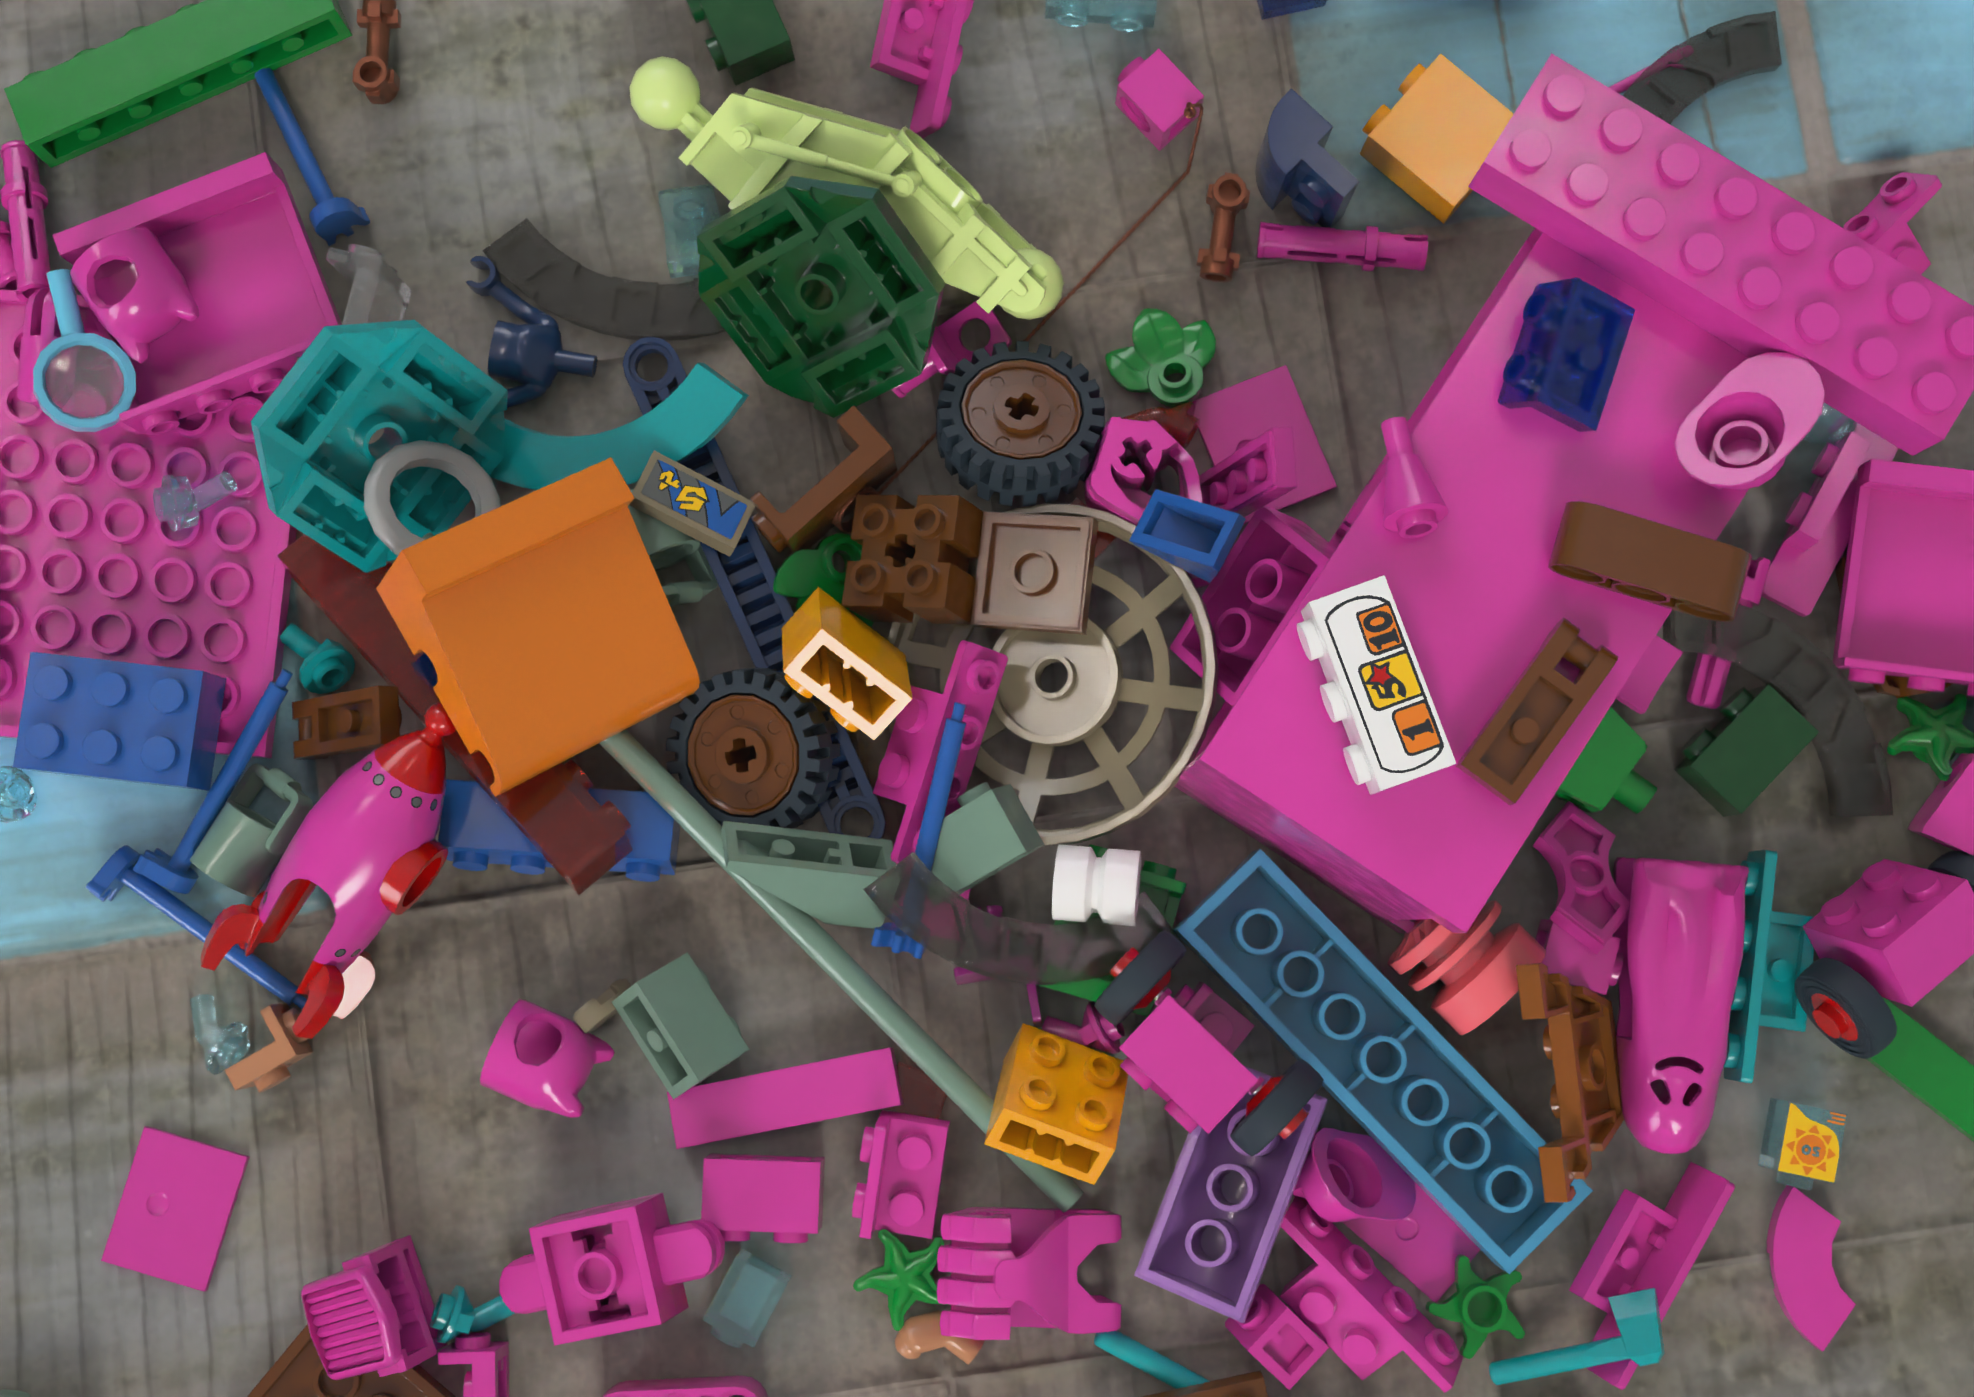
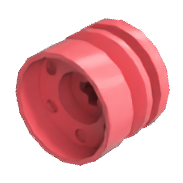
(1473, 966)

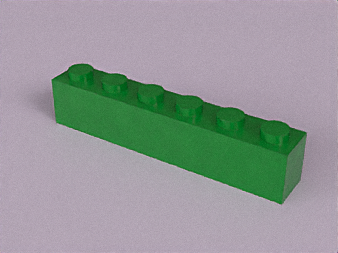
(165, 70)

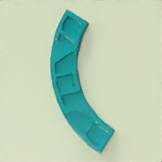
(672, 428)

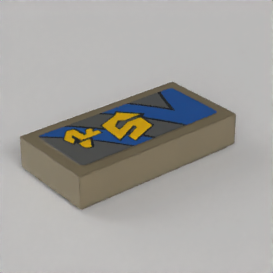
(692, 503)

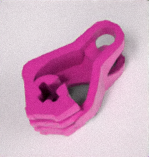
(1118, 488)
(1022, 1271)

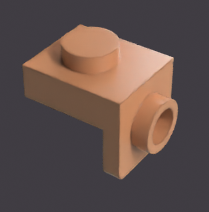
(269, 1065)

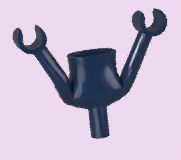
(527, 351)

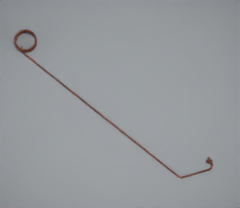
(846, 527)

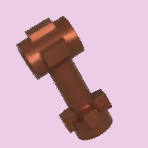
(372, 72)
(1225, 201)

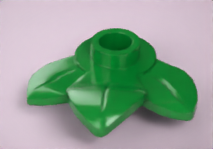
(1162, 350)
(810, 569)

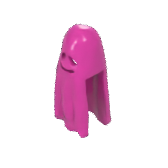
(1676, 993)

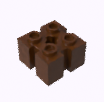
(913, 559)

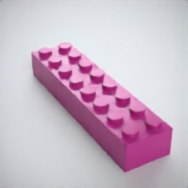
(1733, 254)

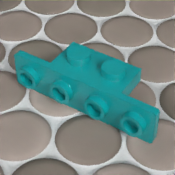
(1772, 960)

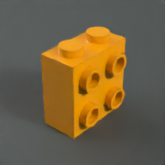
(1435, 135)
(844, 665)
(1058, 1104)

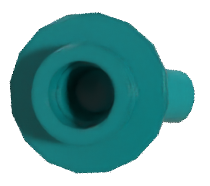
(320, 661)
(456, 1314)

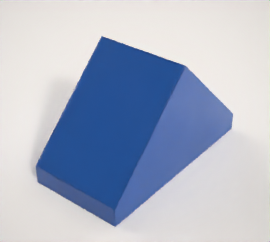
(1187, 533)

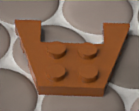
(1586, 1073)

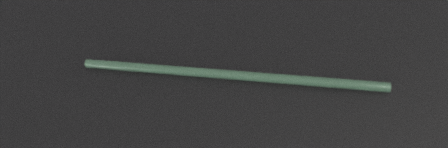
(832, 959)

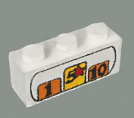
(1374, 686)

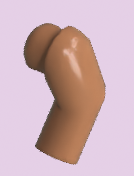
(923, 1334)

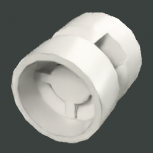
(1096, 885)

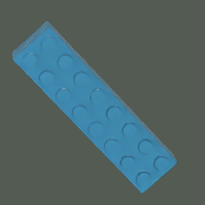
(1378, 1058)

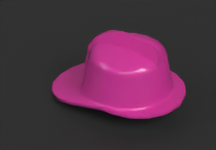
(1751, 421)
(1354, 1179)

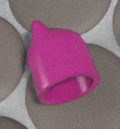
(140, 299)
(542, 1059)

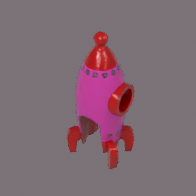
(369, 851)

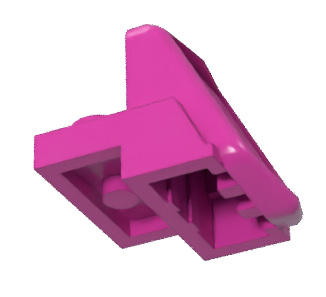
(372, 1313)

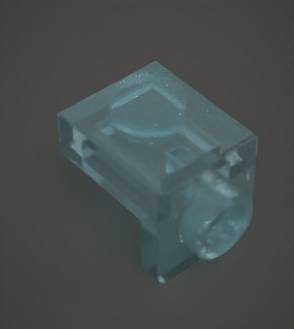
(684, 216)

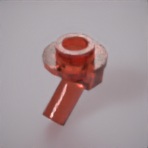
(1176, 421)

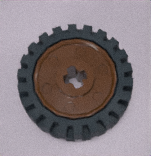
(1019, 423)
(790, 744)

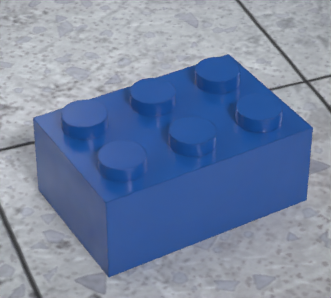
(119, 721)

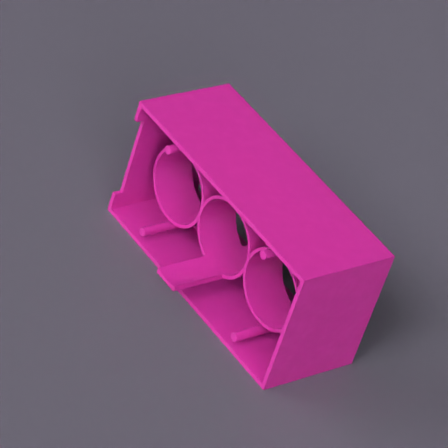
(1474, 609)

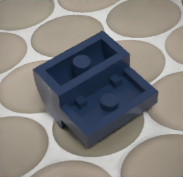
(1298, 166)

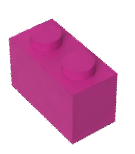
(763, 1195)

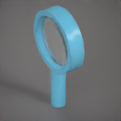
(81, 375)

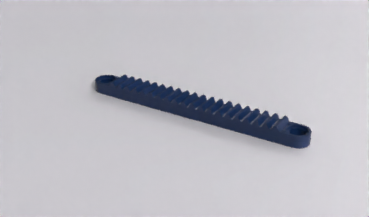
(748, 590)

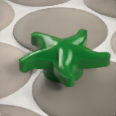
(1933, 734)
(903, 1276)
(1478, 1306)

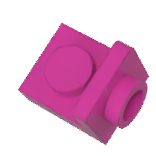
(1277, 1337)
(488, 1361)

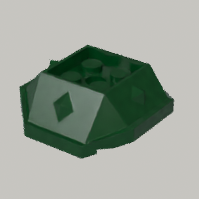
(810, 338)

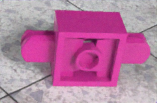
(610, 1268)

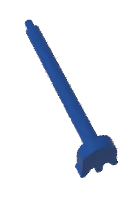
(331, 213)
(175, 870)
(119, 872)
(889, 934)

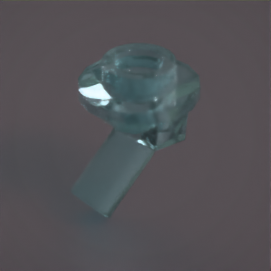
(181, 504)
(16, 794)
(222, 1044)

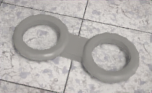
(412, 455)

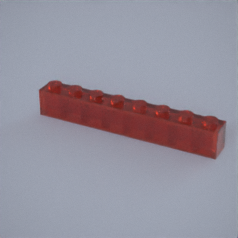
(549, 809)

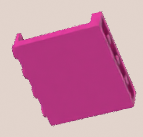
(247, 272)
(1909, 577)

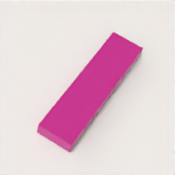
(1253, 474)
(786, 1098)

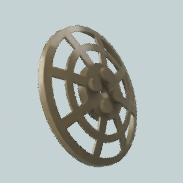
(1091, 690)

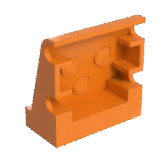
(543, 624)

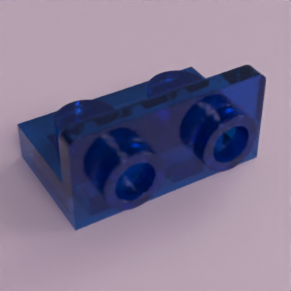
(1567, 352)

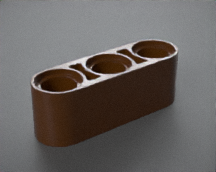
(1650, 561)

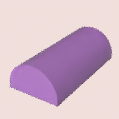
(1225, 1212)

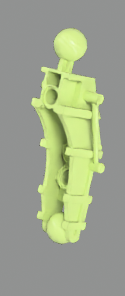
(769, 137)

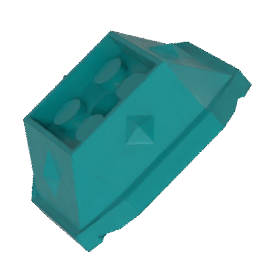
(332, 401)

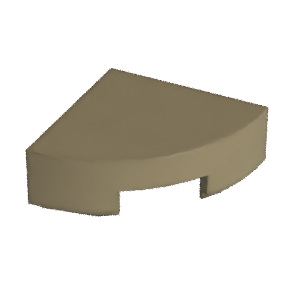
(600, 1010)

